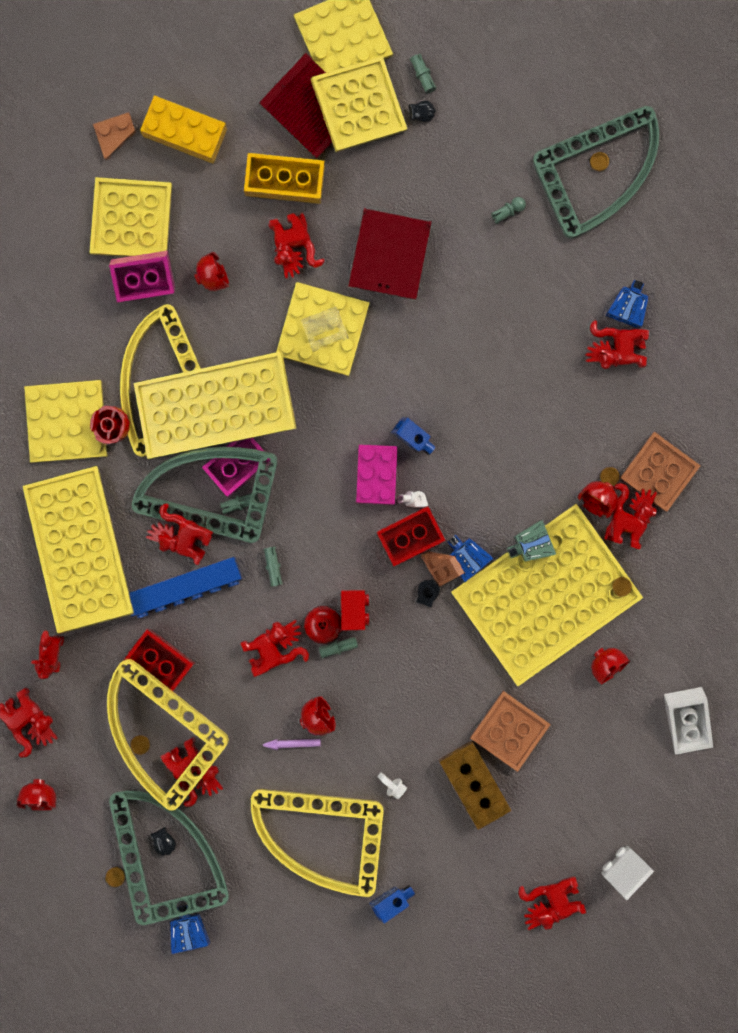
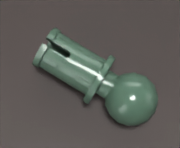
(518, 204)

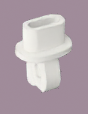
(414, 499)
(395, 787)

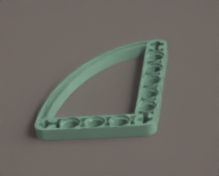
(569, 152)
(210, 453)
(138, 867)

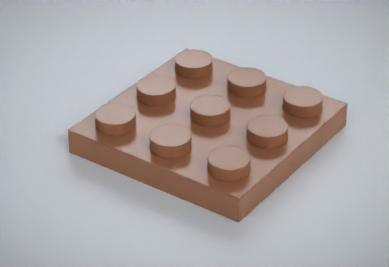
(661, 469)
(510, 731)

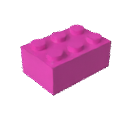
(142, 276)
(233, 473)
(376, 474)

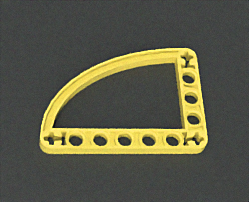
(129, 355)
(125, 751)
(326, 809)

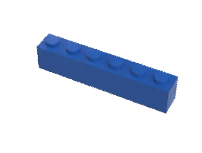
(185, 586)

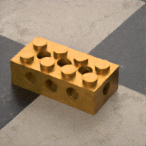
(470, 797)

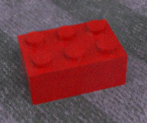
(410, 536)
(353, 610)
(161, 659)

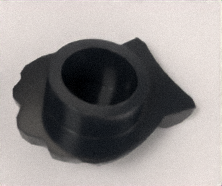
(422, 111)
(427, 592)
(163, 842)

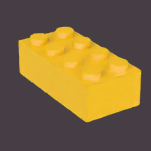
(183, 129)
(284, 178)

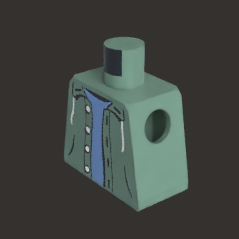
(532, 543)

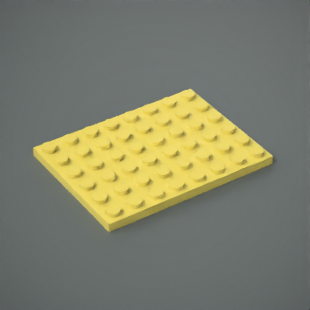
(546, 604)

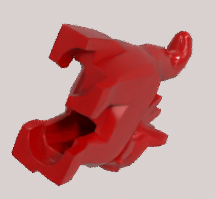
(293, 238)
(623, 347)
(634, 524)
(184, 542)
(268, 651)
(48, 655)
(28, 713)
(178, 765)
(559, 905)

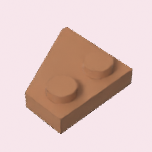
(113, 133)
(442, 567)

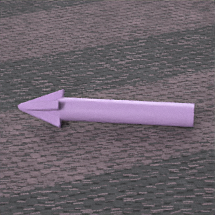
(275, 744)

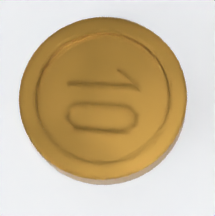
(599, 161)
(609, 475)
(621, 586)
(140, 744)
(115, 877)

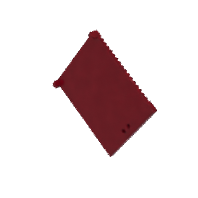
(298, 106)
(390, 254)

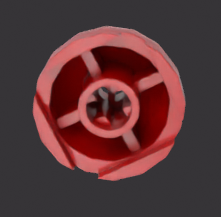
(211, 273)
(109, 424)
(599, 498)
(322, 614)
(608, 663)
(316, 717)
(37, 796)

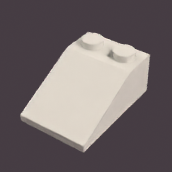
(689, 720)
(626, 871)

